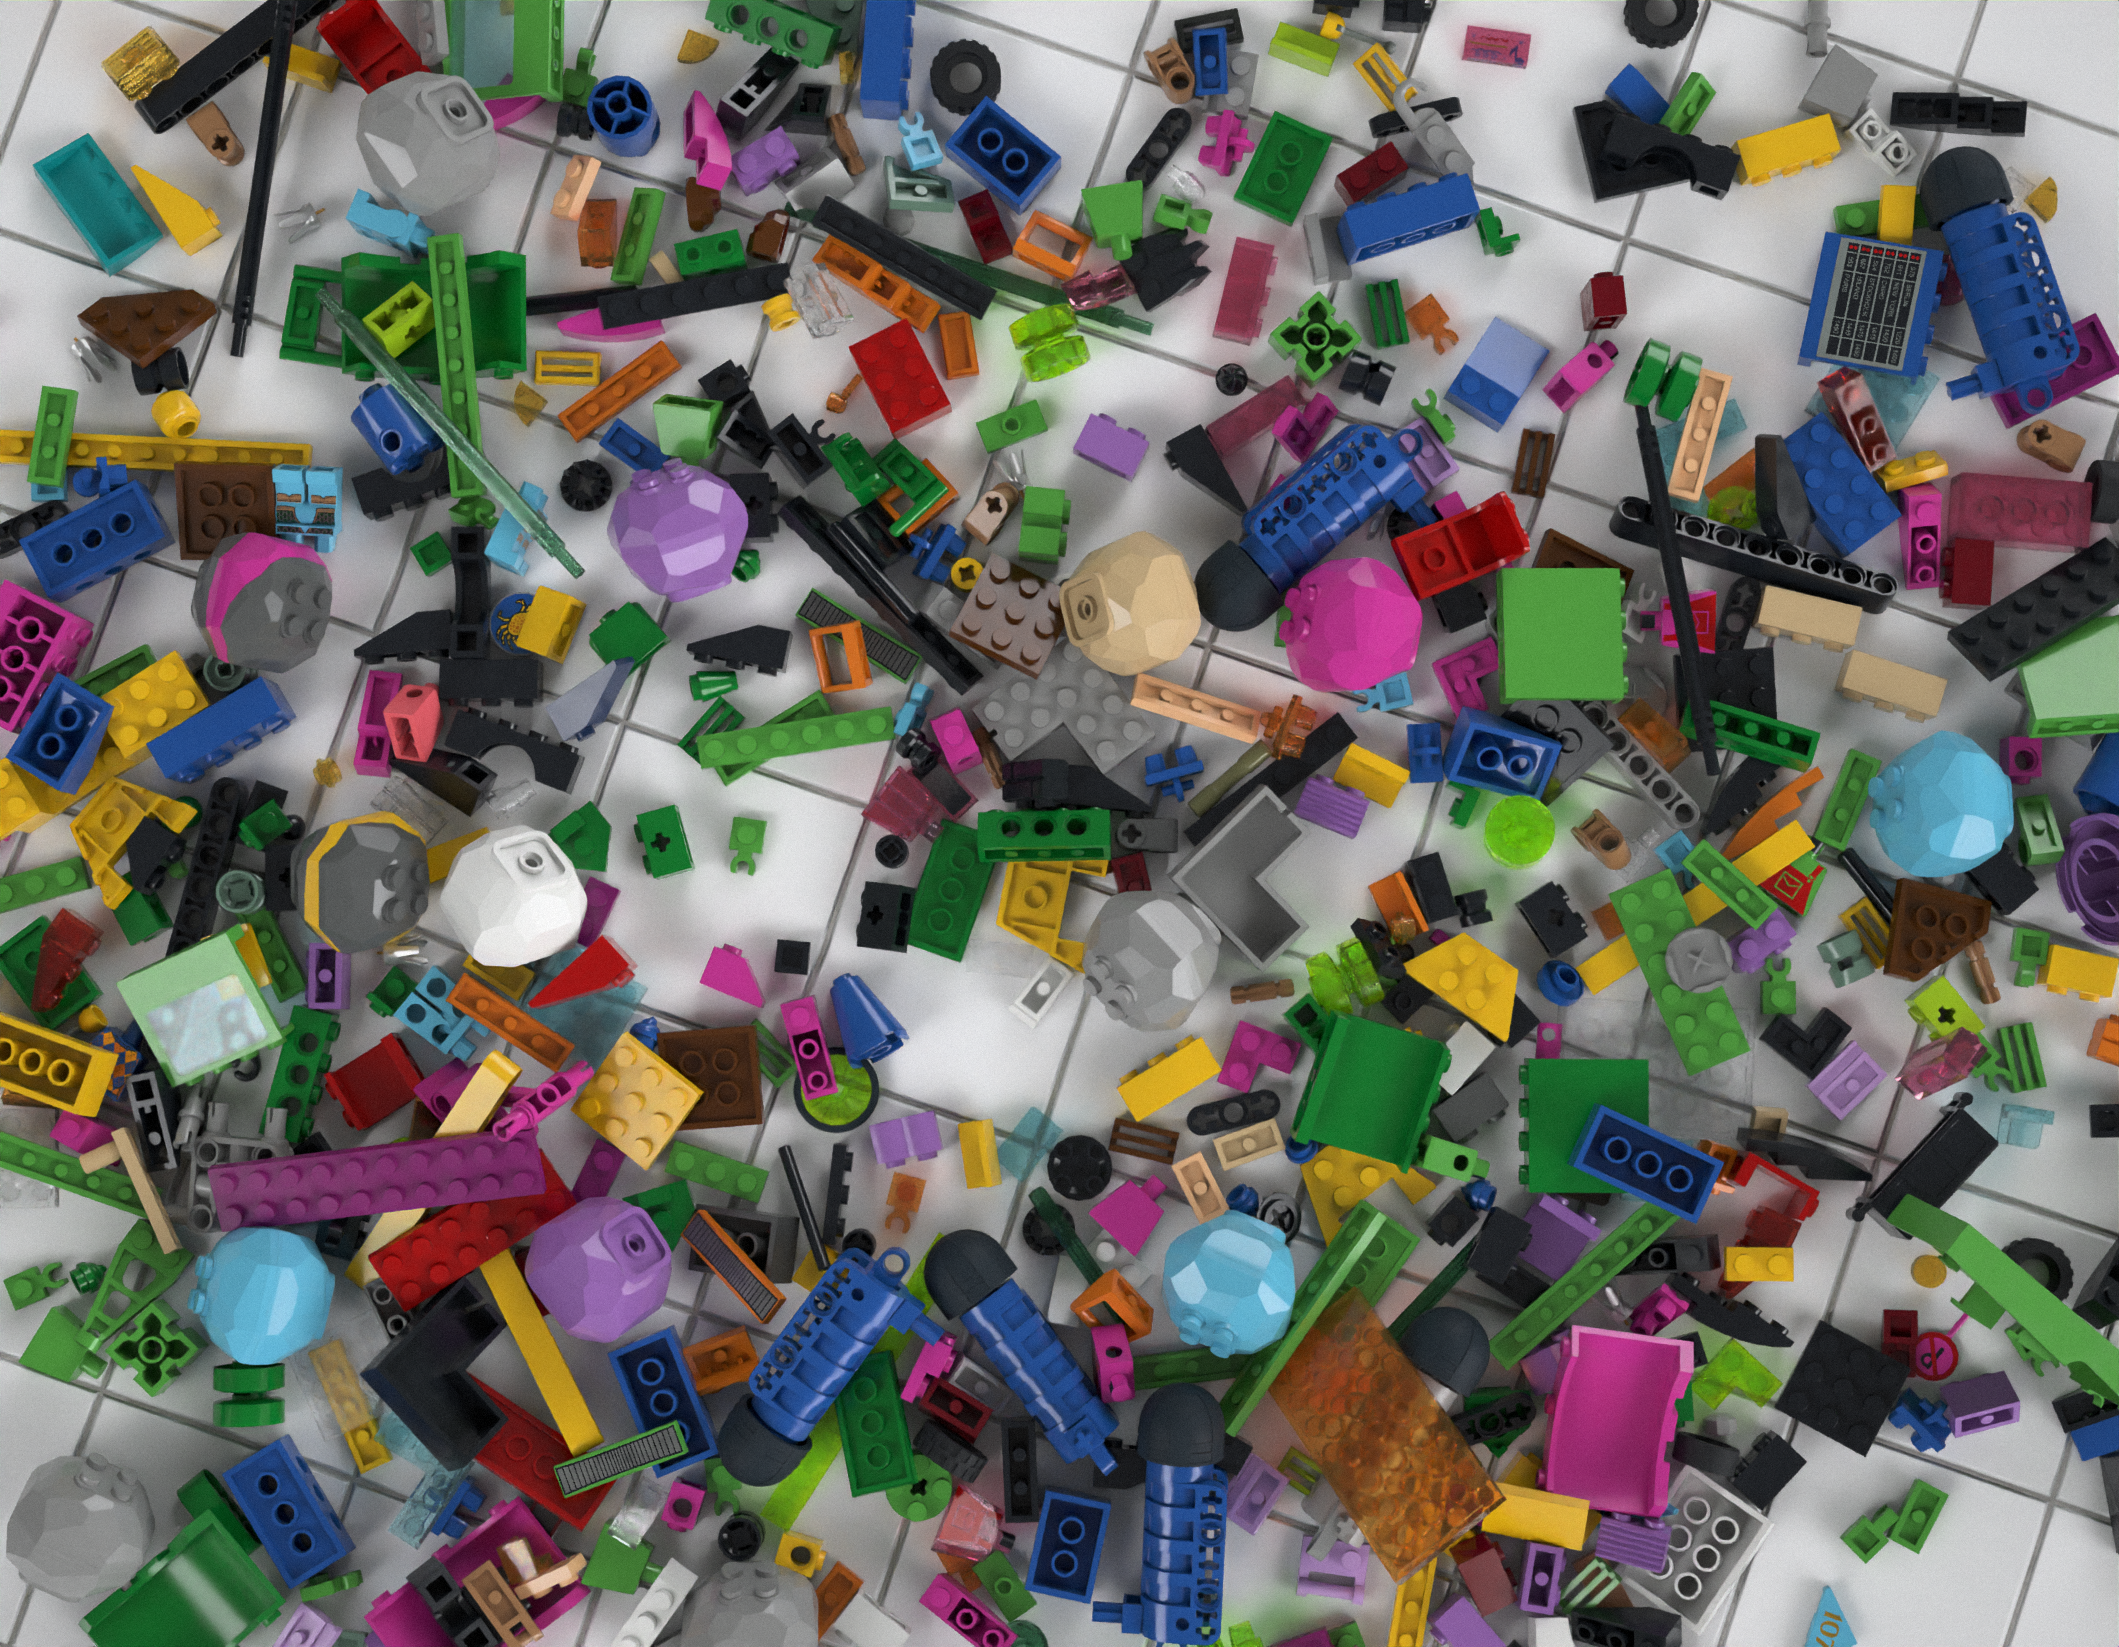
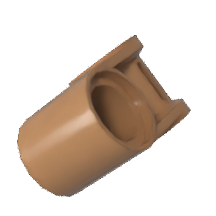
(1168, 66)
(215, 132)
(2056, 446)
(989, 514)
(1599, 837)

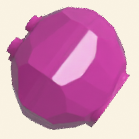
(1350, 625)

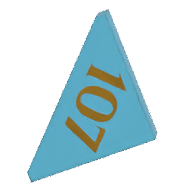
(1829, 1624)

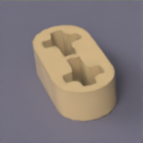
(665, 268)

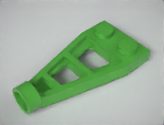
(140, 1245)

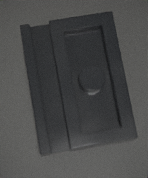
(870, 529)

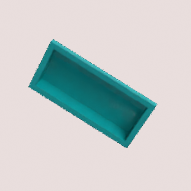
(98, 204)

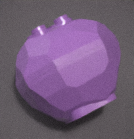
(678, 530)
(599, 1268)

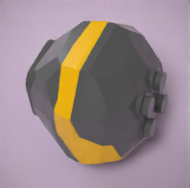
(361, 881)

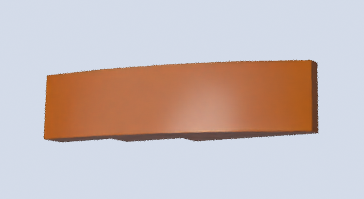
(877, 283)
(1761, 823)

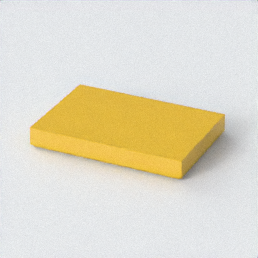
(1539, 1517)

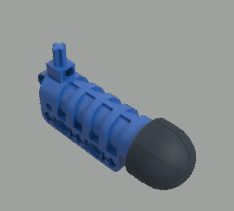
(1967, 201)
(1244, 581)
(967, 1274)
(771, 1428)
(1181, 1441)

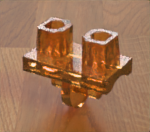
(1285, 740)

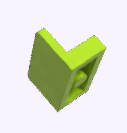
(1303, 49)

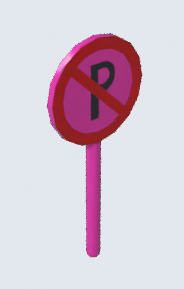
(1937, 1353)

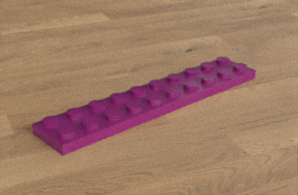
(376, 1179)

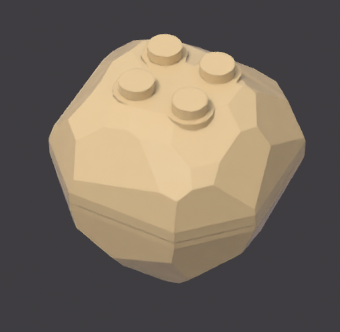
(1131, 605)

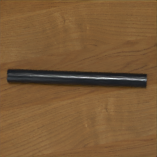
(804, 1208)

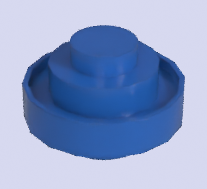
(1560, 983)

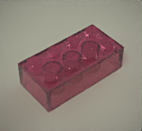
(2020, 512)

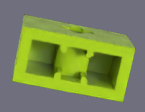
(402, 319)
(1940, 995)

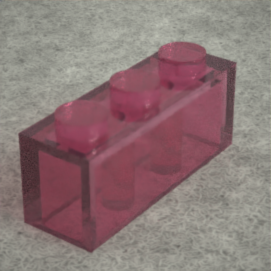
(1245, 291)
(1253, 417)
(1941, 1063)

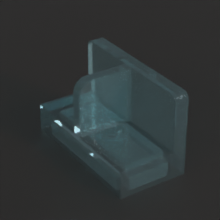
(2022, 1125)
(1028, 1143)

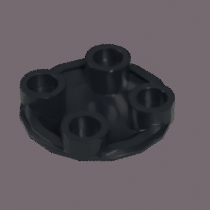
(1079, 1167)

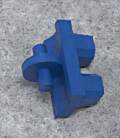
(102, 481)
(943, 540)
(1424, 753)
(1187, 766)
(1924, 1417)
(449, 1521)

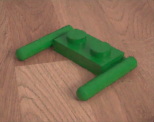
(305, 316)
(912, 479)

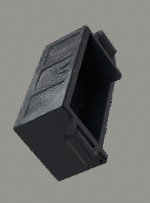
(1932, 1168)

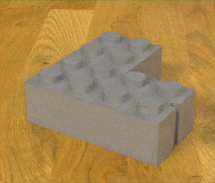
(1070, 695)
(1229, 875)

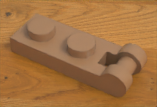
(501, 1605)

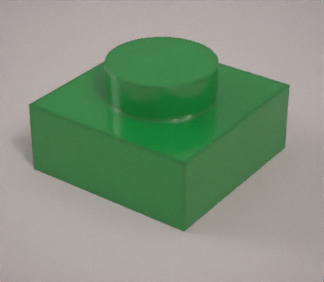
(432, 554)

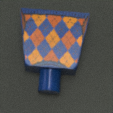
(129, 1060)

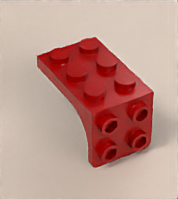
(369, 44)
(1461, 547)

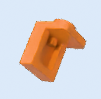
(1725, 1154)

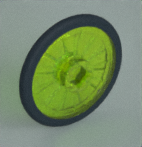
(852, 1106)

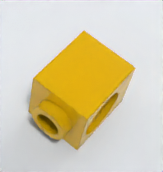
(794, 1539)

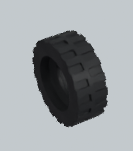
(1655, 35)
(958, 53)
(2057, 1263)
(950, 1451)

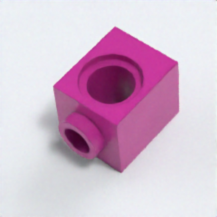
(2032, 751)
(688, 1490)

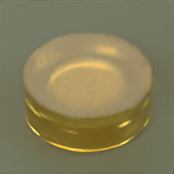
(846, 67)
(1928, 1271)

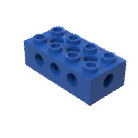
(78, 531)
(267, 1515)

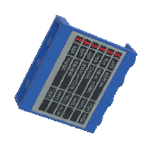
(1873, 305)

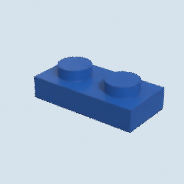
(632, 448)

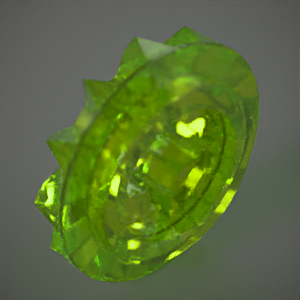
(1730, 498)

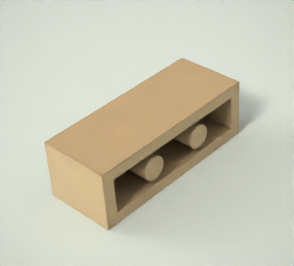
(1806, 618)
(1890, 686)

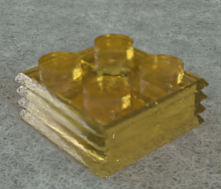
(141, 64)

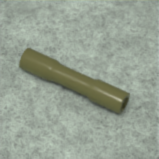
(1213, 792)

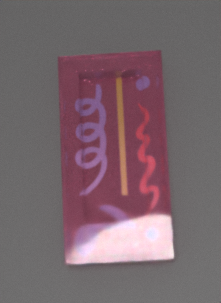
(1496, 47)

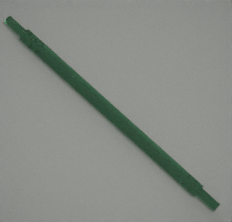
(1017, 284)
(450, 433)

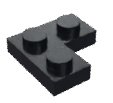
(1809, 1048)

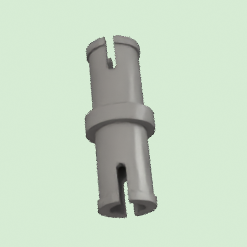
(1817, 26)
(190, 1118)

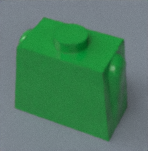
(627, 634)

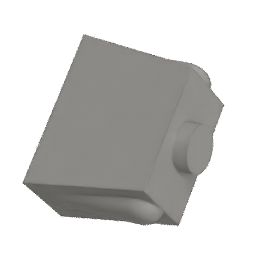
(1839, 88)

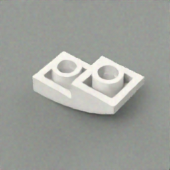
(1879, 143)

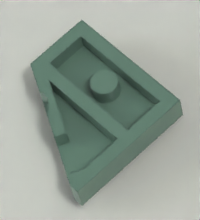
(842, 13)
(916, 189)

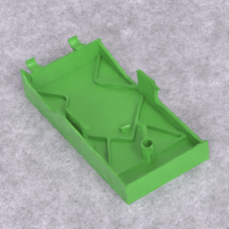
(2001, 1286)

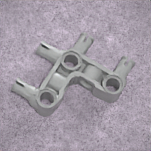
(228, 1150)

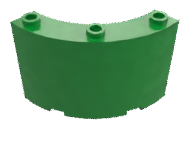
(496, 312)
(189, 1595)

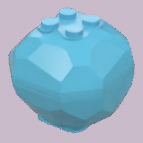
(1941, 806)
(1230, 1284)
(262, 1294)

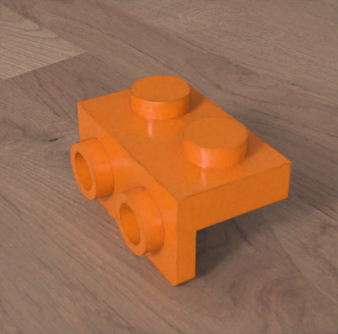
(722, 1360)

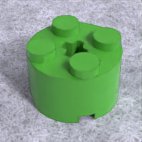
(920, 1504)

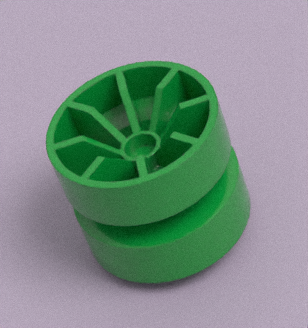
(1671, 383)
(249, 1401)

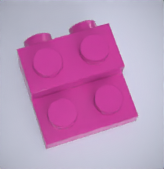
(931, 1361)

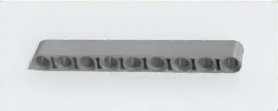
(1633, 749)

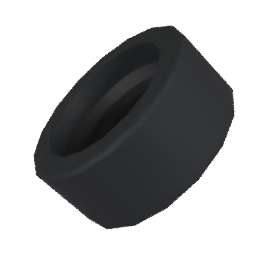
(2104, 491)
(1705, 1454)

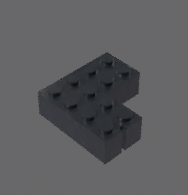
(426, 1377)

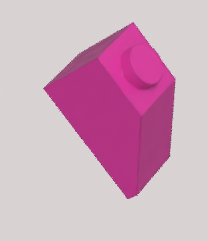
(732, 975)
(83, 1132)

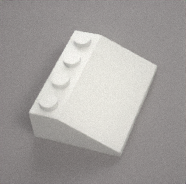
(1706, 1552)

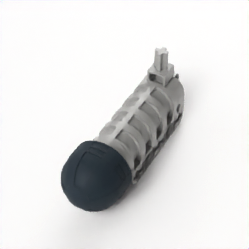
(1448, 1348)

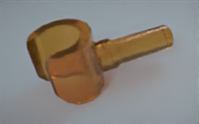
(836, 402)

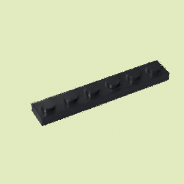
(904, 257)
(692, 296)
(1281, 774)

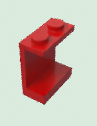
(375, 1083)
(1804, 1199)

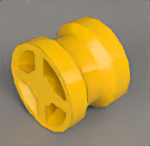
(780, 312)
(967, 576)

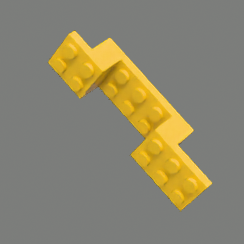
(142, 711)

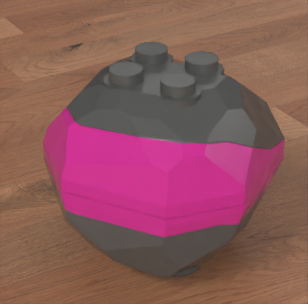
(262, 602)

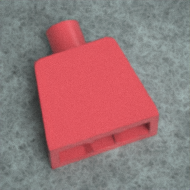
(414, 721)

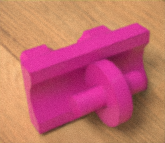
(1230, 143)
(1656, 1311)

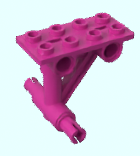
(527, 1105)

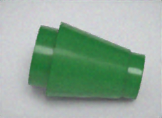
(712, 684)

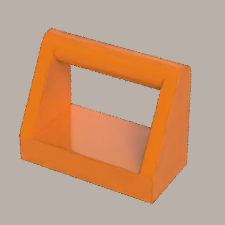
(1044, 260)
(940, 506)
(855, 654)
(1122, 1299)

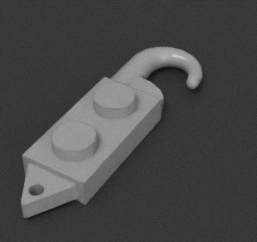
(1433, 133)

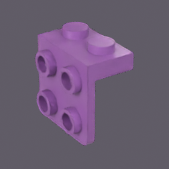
(1557, 1234)

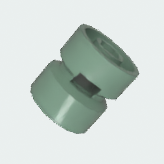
(227, 676)
(241, 892)
(1841, 947)

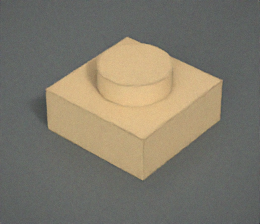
(1769, 1118)

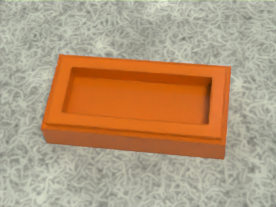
(958, 345)

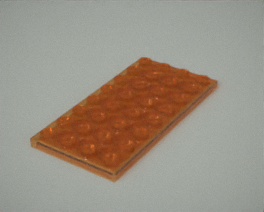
(1382, 1438)

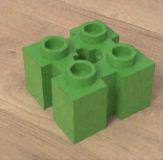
(1314, 320)
(1042, 523)
(137, 1347)

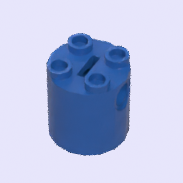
(624, 116)
(394, 429)
(2099, 782)

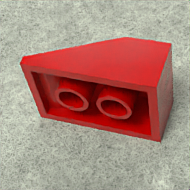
(594, 971)

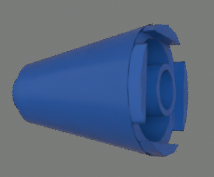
(864, 1022)

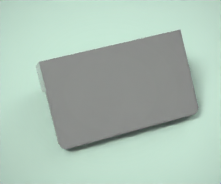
(814, 180)
(1325, 250)

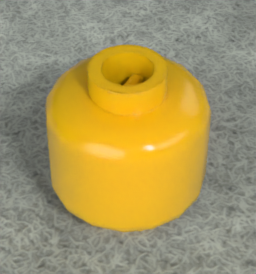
(176, 414)

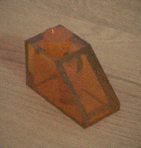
(598, 233)
(1656, 735)

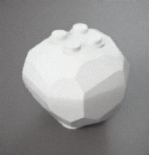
(514, 898)

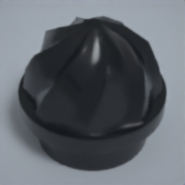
(1231, 379)

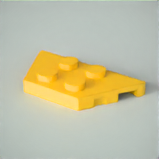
(1470, 981)

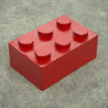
(900, 379)

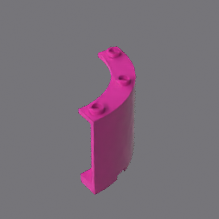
(1614, 1419)
(406, 1621)

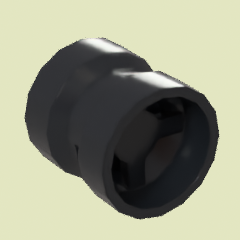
(573, 121)
(918, 750)
(892, 851)
(1473, 908)
(860, 1239)

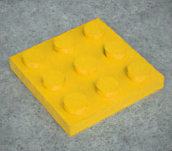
(636, 1100)

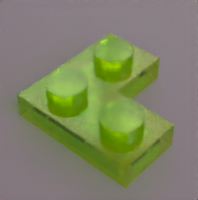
(1734, 1368)

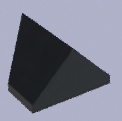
(806, 111)
(744, 431)

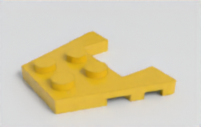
(109, 823)
(1035, 903)
(1341, 1178)

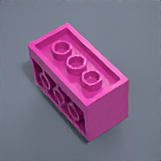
(34, 646)

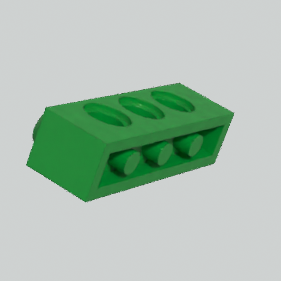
(821, 34)
(1758, 736)
(1057, 846)
(292, 1056)

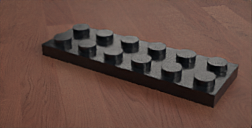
(2041, 611)

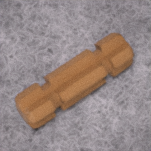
(846, 144)
(989, 755)
(1982, 972)
(1262, 991)

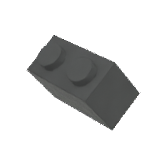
(1469, 1108)

